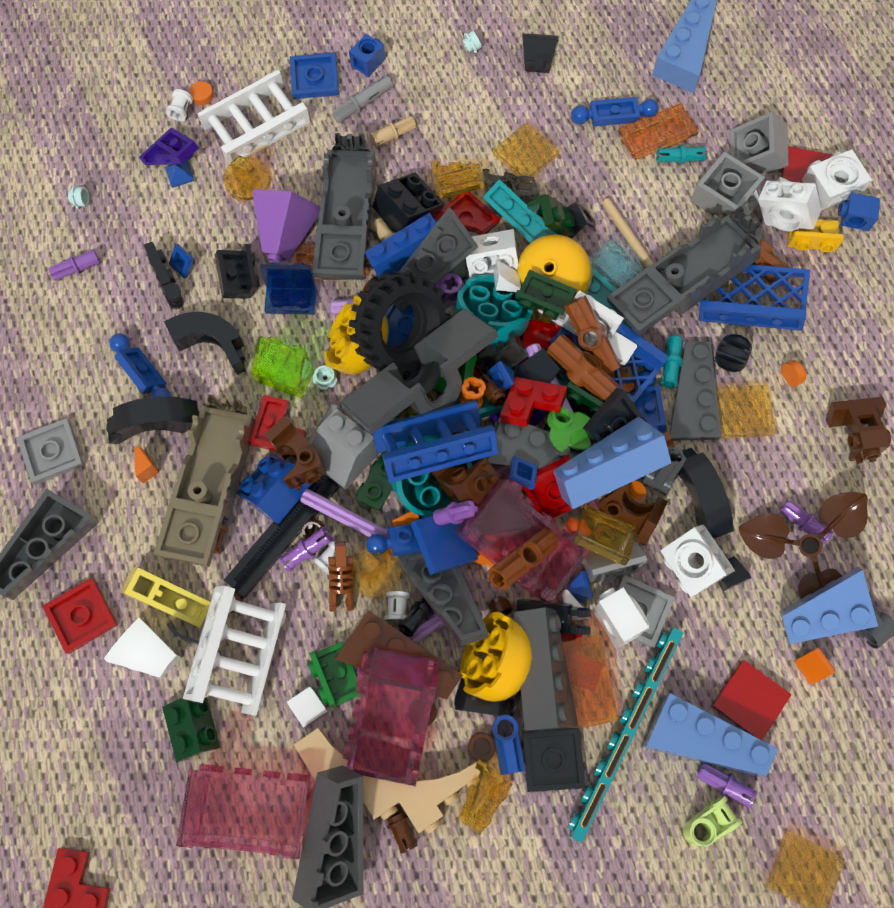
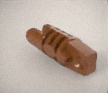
(341, 577)

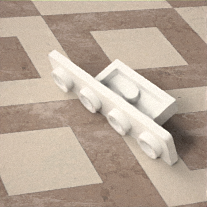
(622, 346)

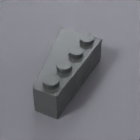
(527, 444)
(40, 541)
(547, 688)
(333, 841)

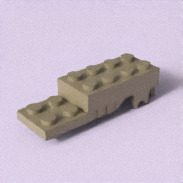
(206, 482)

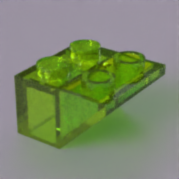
(281, 366)

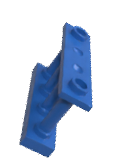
(439, 453)

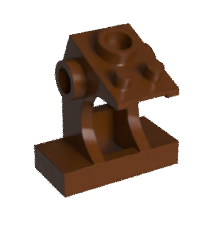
(290, 441)
(865, 442)
(468, 483)
(640, 516)

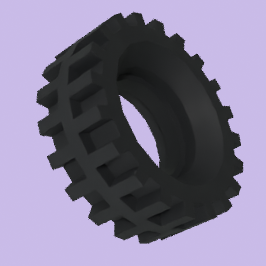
(428, 316)

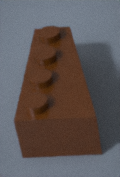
(378, 633)

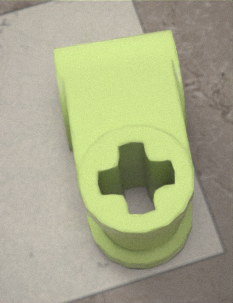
(716, 819)

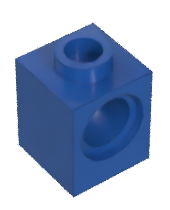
(367, 55)
(859, 211)

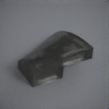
(522, 186)
(508, 352)

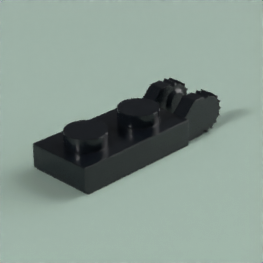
(164, 276)
(565, 613)

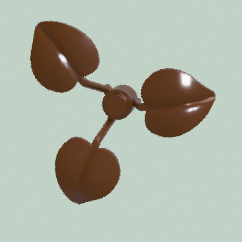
(768, 532)

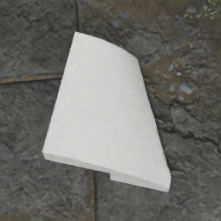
(143, 651)

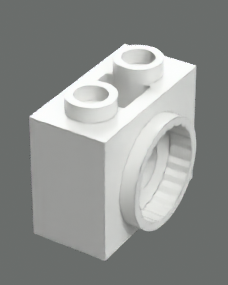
(837, 178)
(790, 205)
(493, 247)
(681, 559)
(620, 617)

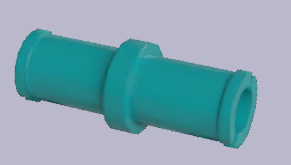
(681, 154)
(672, 365)

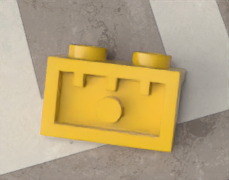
(823, 237)

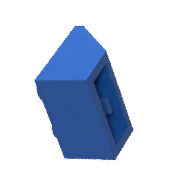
(268, 491)

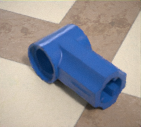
(508, 748)

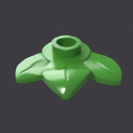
(568, 431)

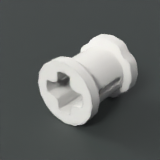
(179, 105)
(322, 560)
(396, 606)

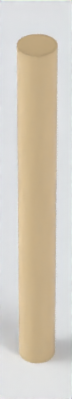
(627, 232)

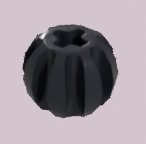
(733, 353)

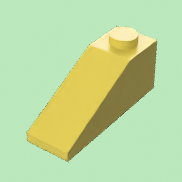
(165, 597)

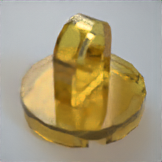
(244, 176)
(375, 573)

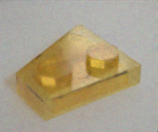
(456, 178)
(484, 798)

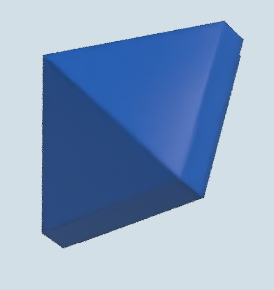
(179, 174)
(181, 261)
(502, 375)
(523, 472)
(580, 587)

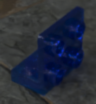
(289, 288)

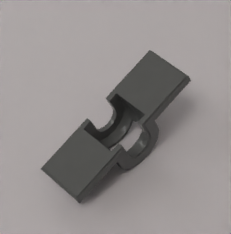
(440, 356)

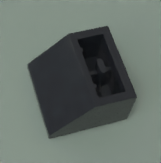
(405, 201)

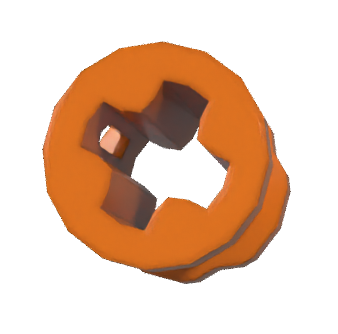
(475, 392)

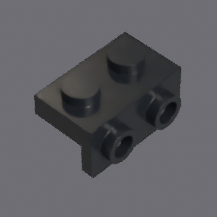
(237, 273)

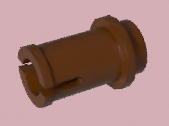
(494, 394)
(401, 832)

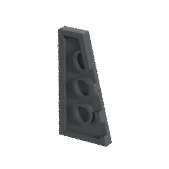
(439, 251)
(696, 399)
(447, 597)

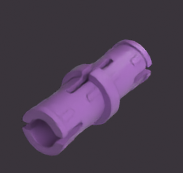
(306, 549)

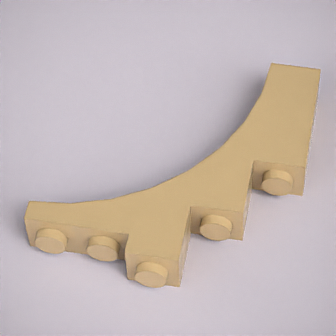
(382, 795)

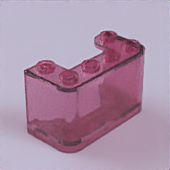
(509, 520)
(391, 715)
(245, 811)

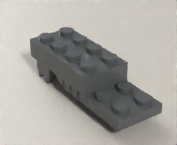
(345, 209)
(689, 271)

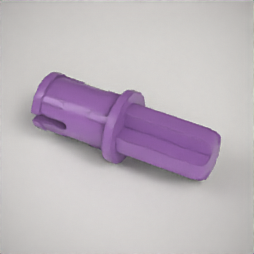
(74, 265)
(455, 512)
(804, 520)
(726, 784)

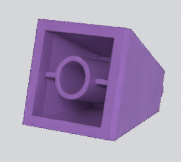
(282, 221)

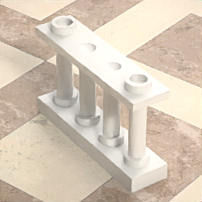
(264, 134)
(208, 658)

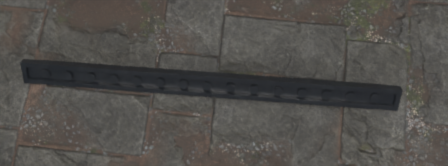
(280, 536)

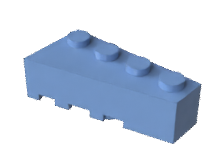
(685, 49)
(612, 463)
(702, 737)

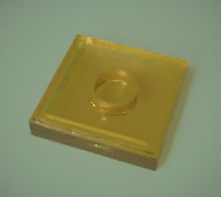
(526, 151)
(745, 412)
(604, 535)
(805, 872)

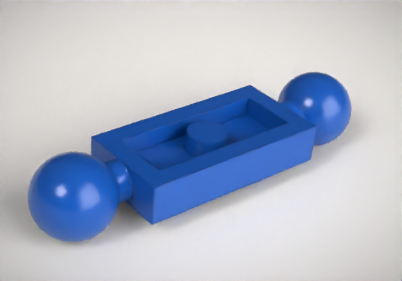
(614, 111)
(138, 367)
(651, 405)
(399, 539)

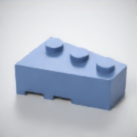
(832, 610)

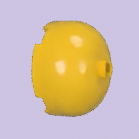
(564, 254)
(342, 351)
(506, 661)

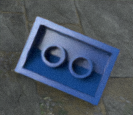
(396, 250)

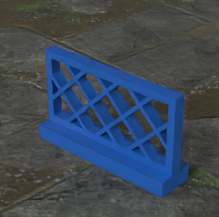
(757, 314)
(644, 355)

